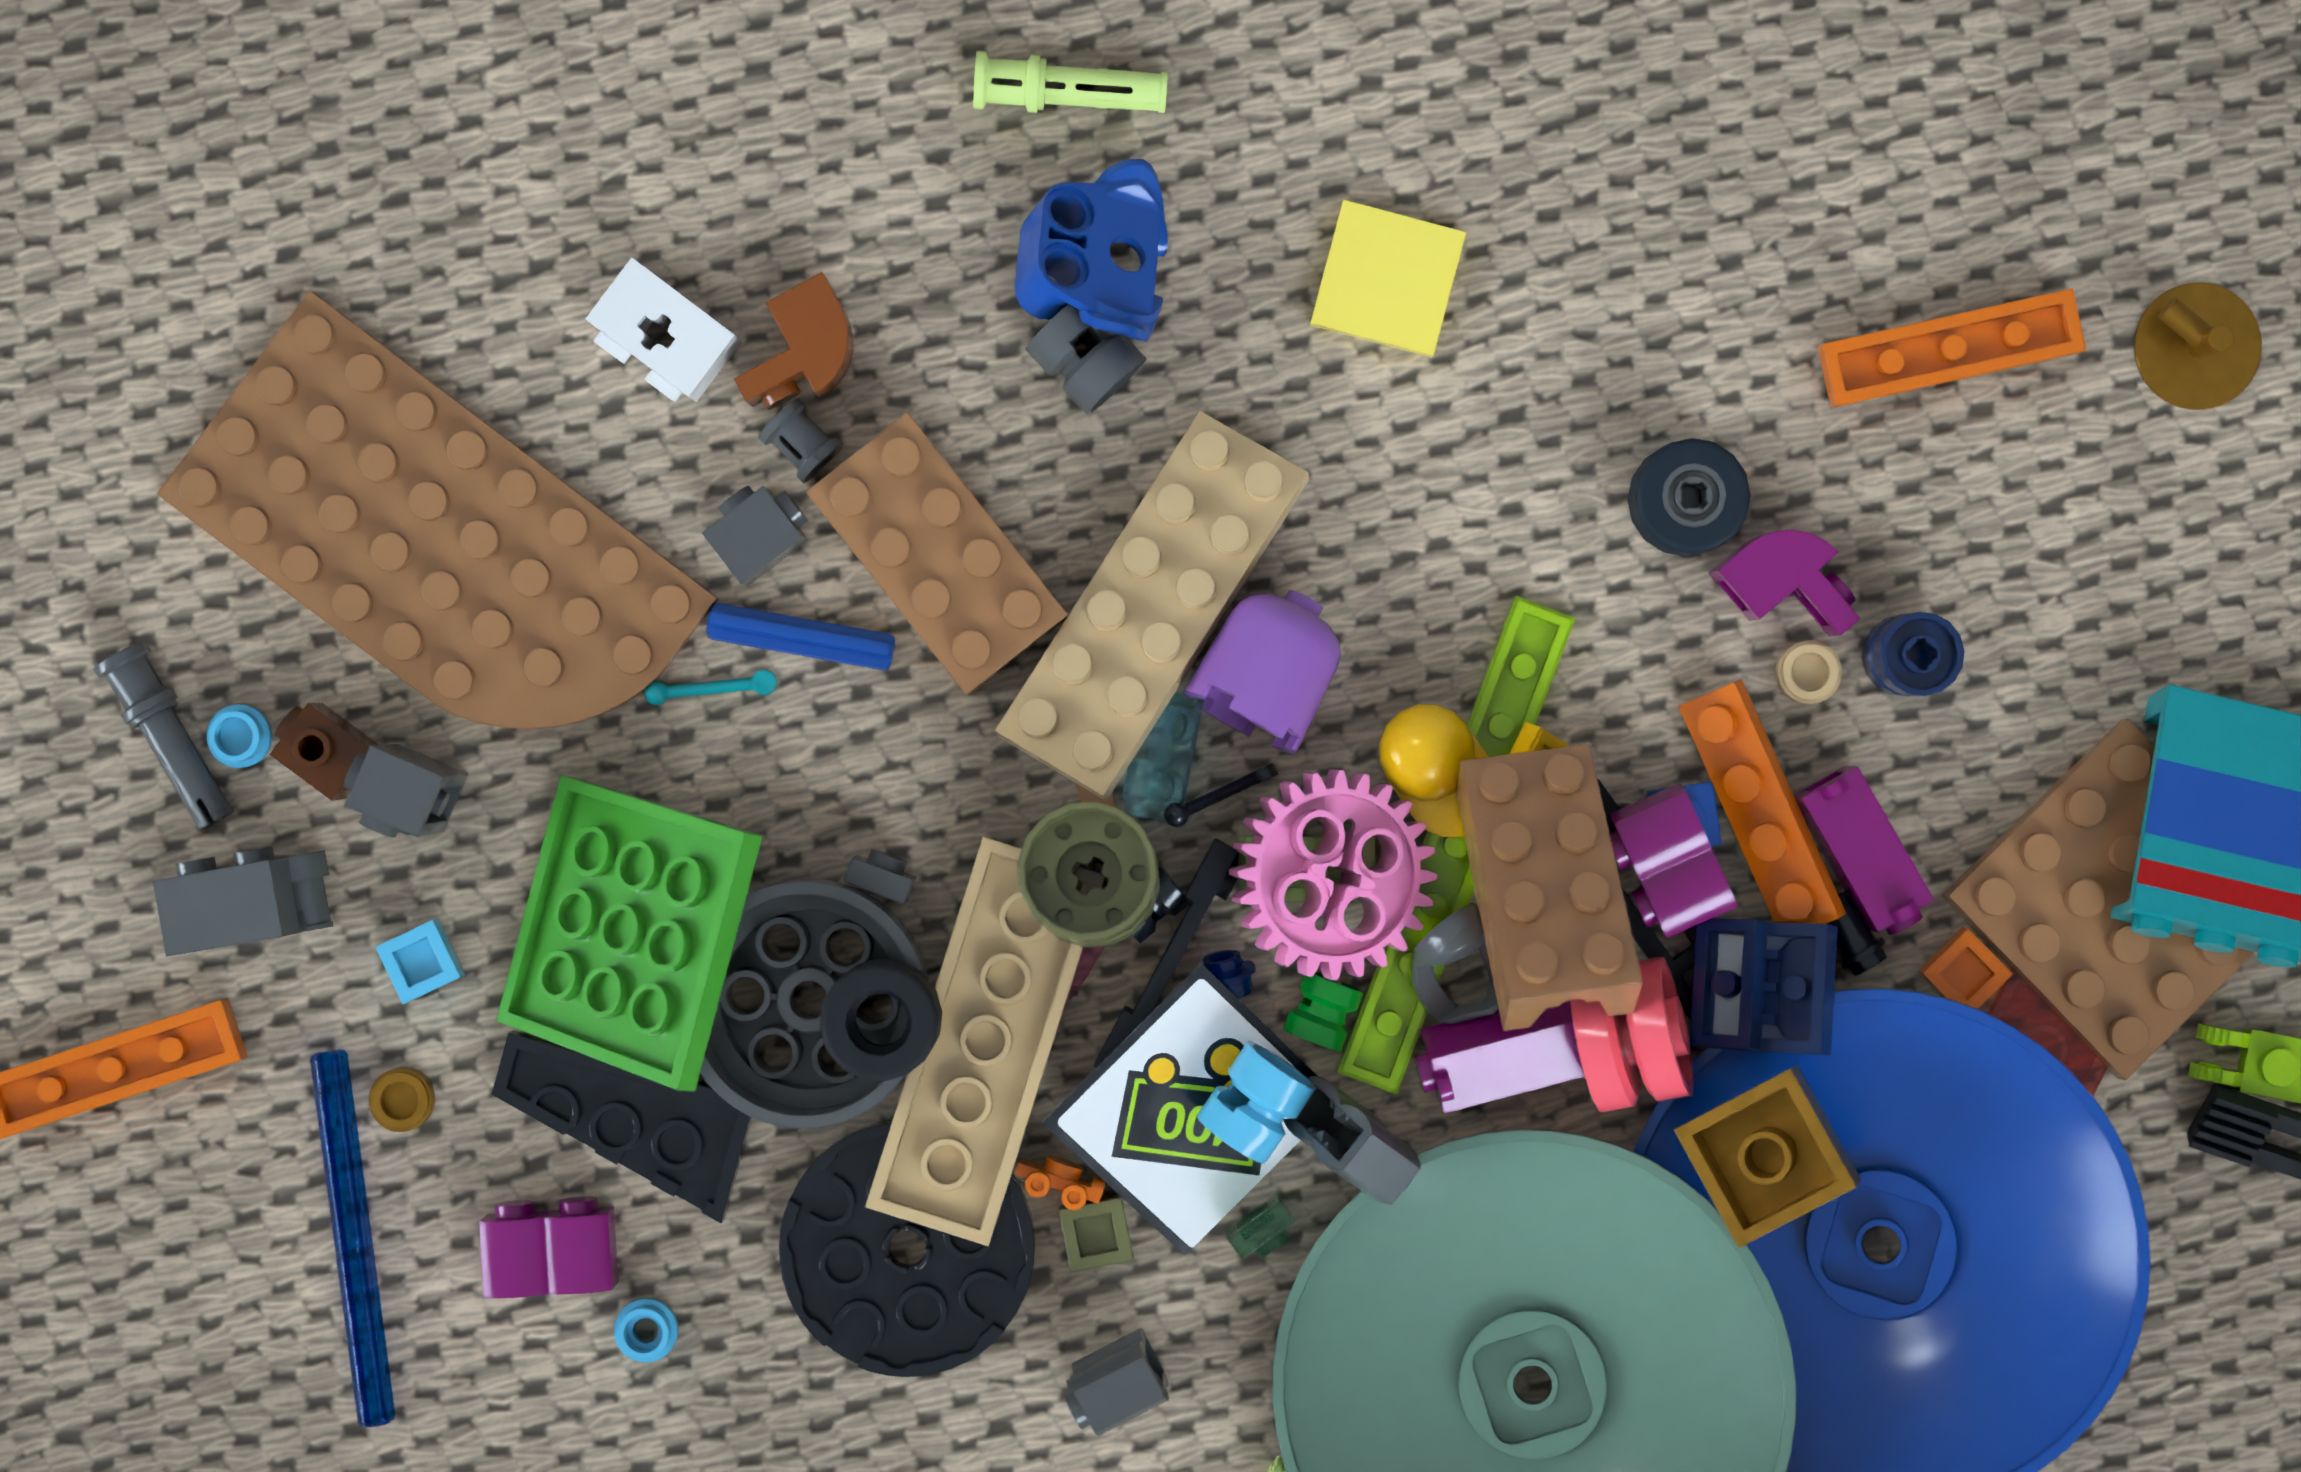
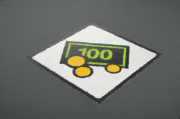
(1141, 1106)

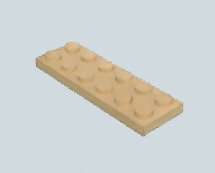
(1152, 605)
(977, 1087)

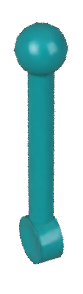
(762, 682)

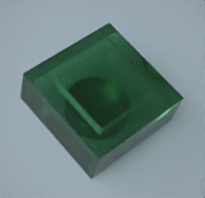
(1261, 1229)

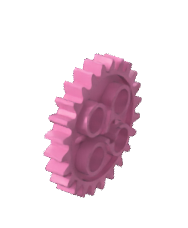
(1280, 857)

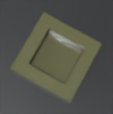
(1096, 1234)

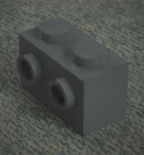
(402, 790)

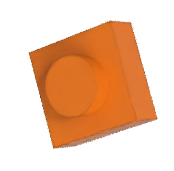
(1965, 970)

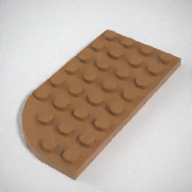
(430, 534)

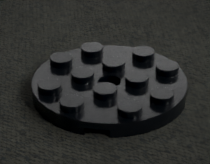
(886, 1311)

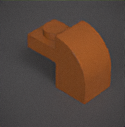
(818, 344)

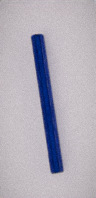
(352, 1238)

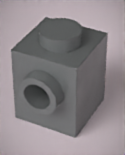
(756, 532)

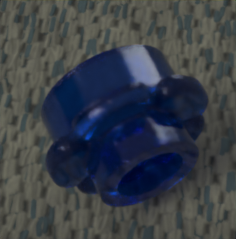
(1231, 971)

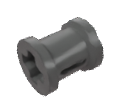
(800, 440)

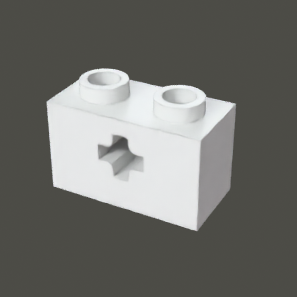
(631, 308)

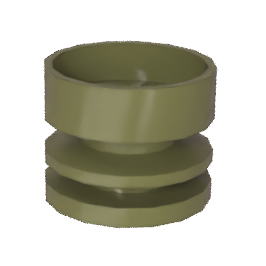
(1079, 838)

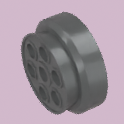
(806, 1090)

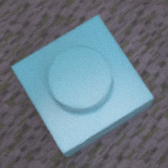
(420, 961)

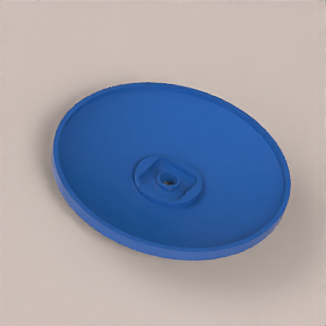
(2013, 1230)

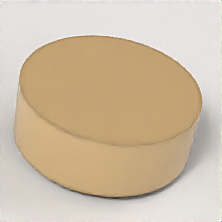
(1808, 672)

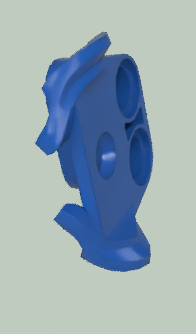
(1119, 208)

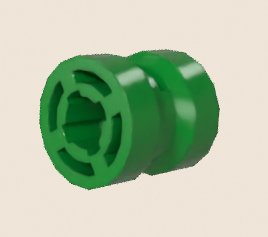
(1323, 1011)

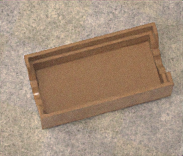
(937, 554)
(1547, 883)

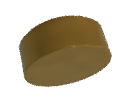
(402, 1099)

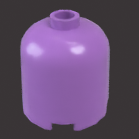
(1268, 667)

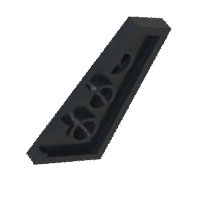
(670, 1136)

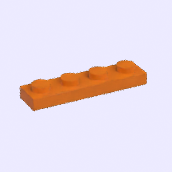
(1951, 348)
(1761, 807)
(119, 1067)

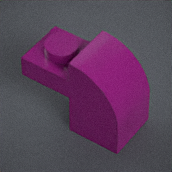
(1786, 563)

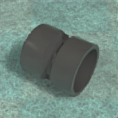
(1095, 376)

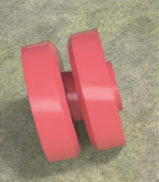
(1644, 1042)

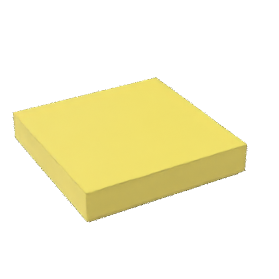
(1388, 278)

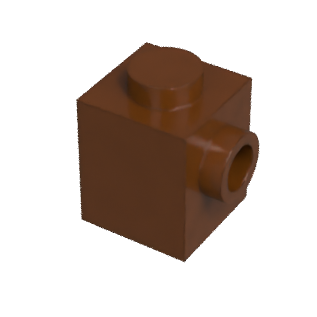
(319, 747)

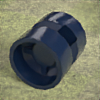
(1913, 654)

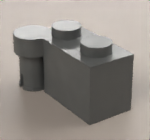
(241, 902)

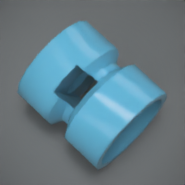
(1256, 1102)

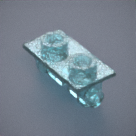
(1168, 759)

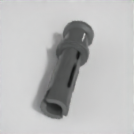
(151, 709)

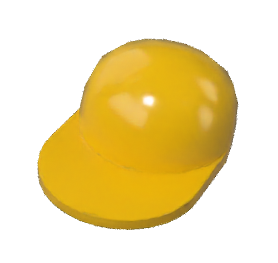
(1423, 760)

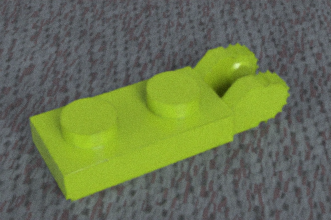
(2266, 1065)

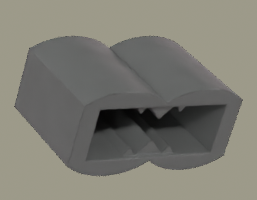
(1355, 1143)
(1116, 1383)

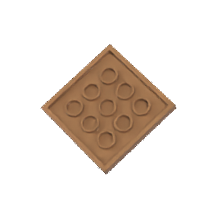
(2048, 902)

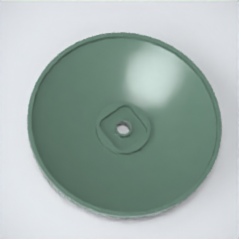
(1546, 1259)

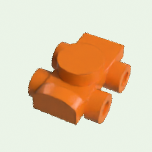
(1060, 1175)

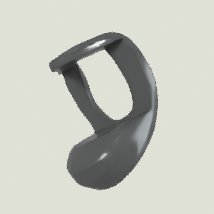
(1449, 942)

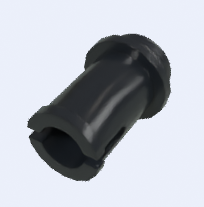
(1856, 940)

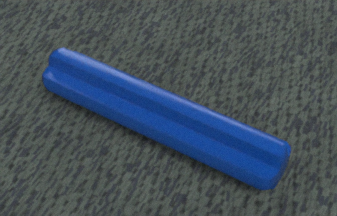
(800, 636)

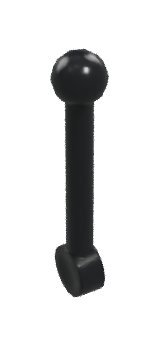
(1177, 814)

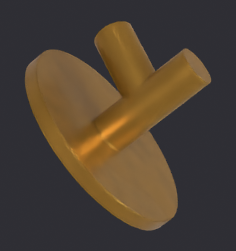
(2198, 346)

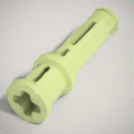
(1147, 93)

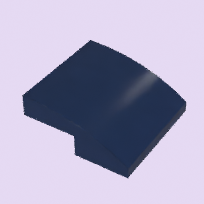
(1764, 986)

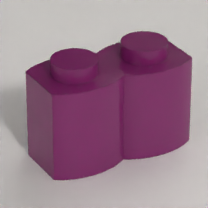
(1671, 860)
(548, 1250)

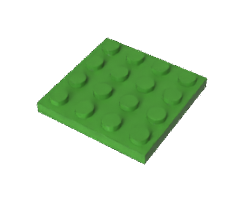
(629, 931)

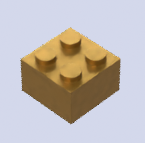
(1768, 1156)

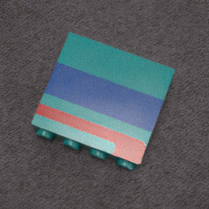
(2221, 828)

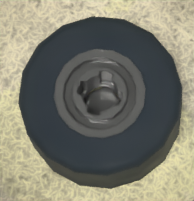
(1670, 512)

